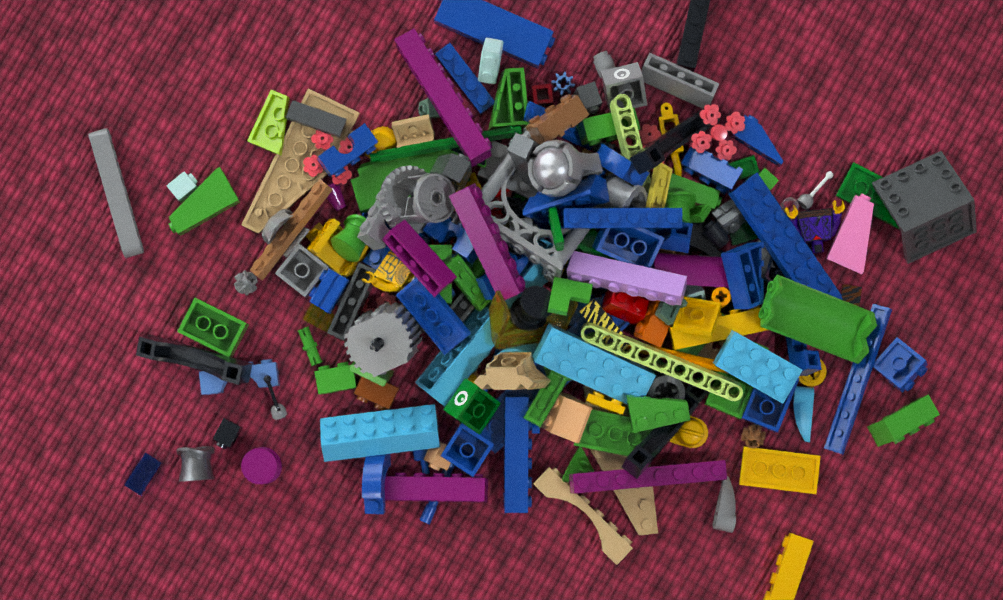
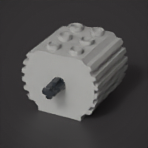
(383, 339)

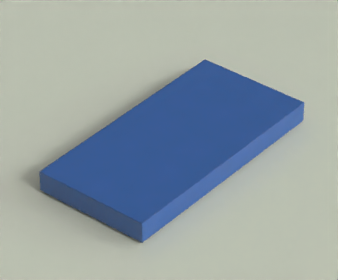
(433, 316)

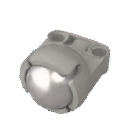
(561, 167)

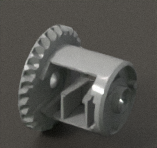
(428, 202)

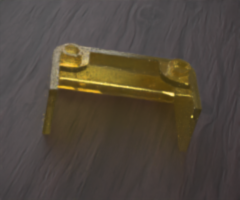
(506, 335)

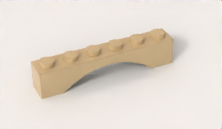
(612, 543)

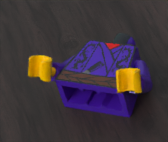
(817, 225)

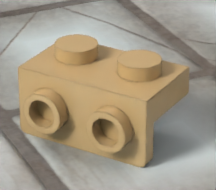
(413, 130)

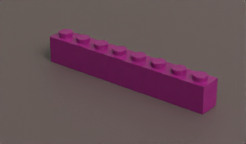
(443, 98)
(650, 477)

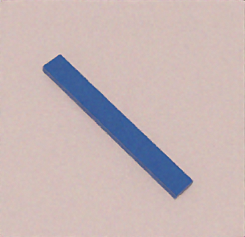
(856, 385)

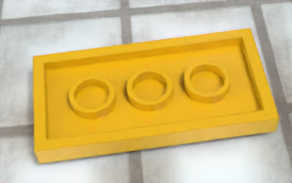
(779, 470)

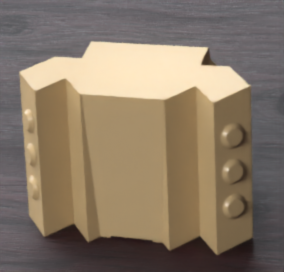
(512, 372)

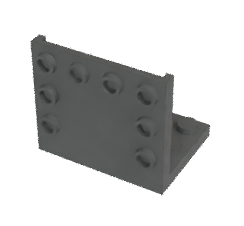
(928, 205)

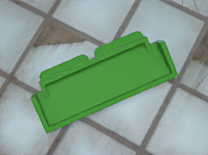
(374, 173)

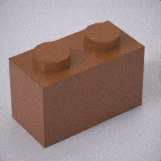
(381, 395)

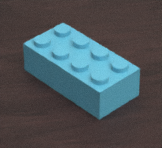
(757, 366)

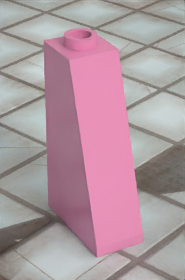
(853, 235)

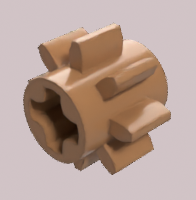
(753, 436)

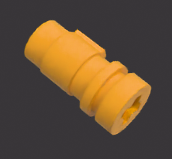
(724, 294)

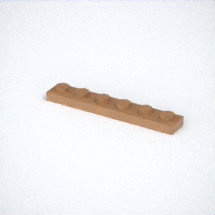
(291, 229)

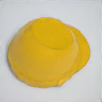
(385, 138)

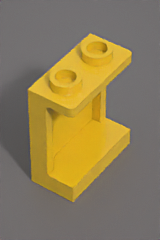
(323, 250)

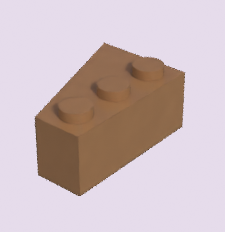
(557, 119)

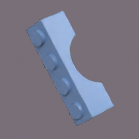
(213, 385)

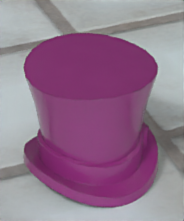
(261, 465)

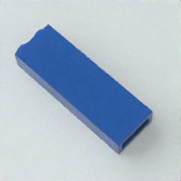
(483, 20)

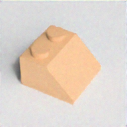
(568, 417)

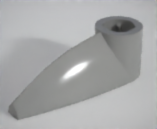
(725, 509)

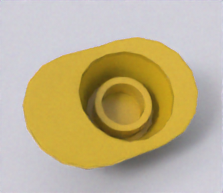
(692, 434)

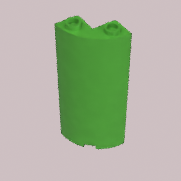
(817, 319)

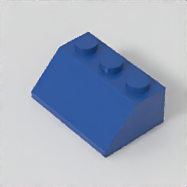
(629, 245)

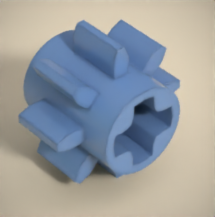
(558, 86)

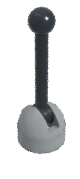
(278, 410)

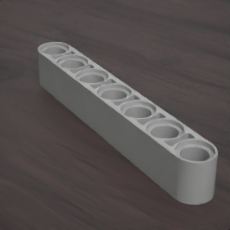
(116, 193)

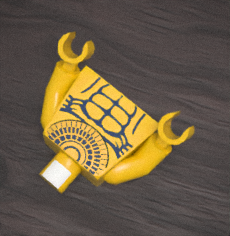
(390, 275)

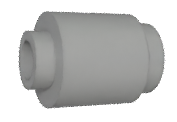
(603, 62)

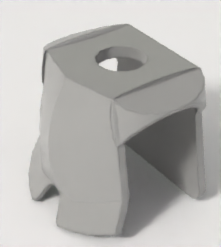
(275, 222)

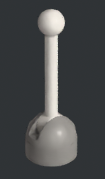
(806, 200)

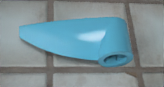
(803, 410)

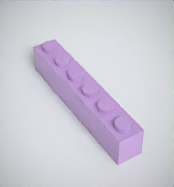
(627, 278)

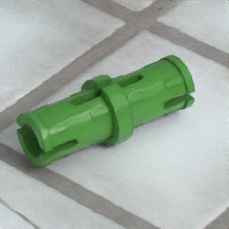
(310, 346)

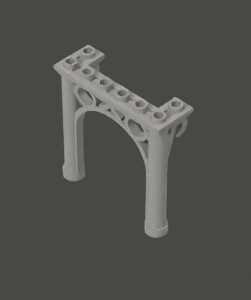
(553, 264)

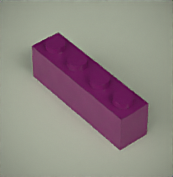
(419, 258)

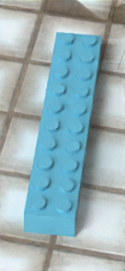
(449, 370)

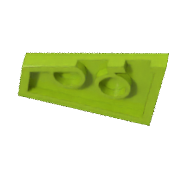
(271, 123)

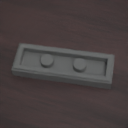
(316, 118)

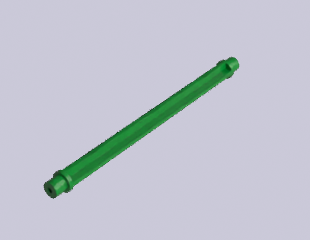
(439, 145)

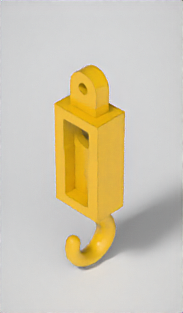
(667, 116)

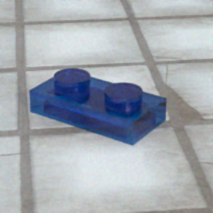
(143, 474)

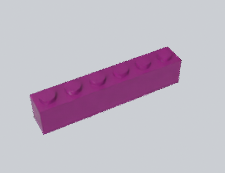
(487, 241)
(436, 488)

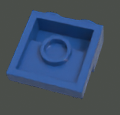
(900, 365)

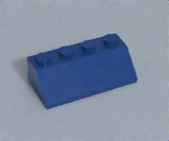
(588, 194)

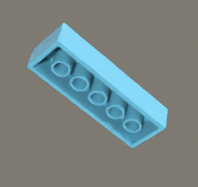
(592, 365)
(379, 433)

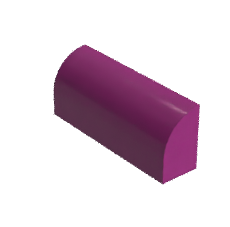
(699, 269)

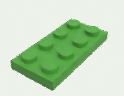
(731, 408)
(610, 434)

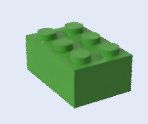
(213, 328)

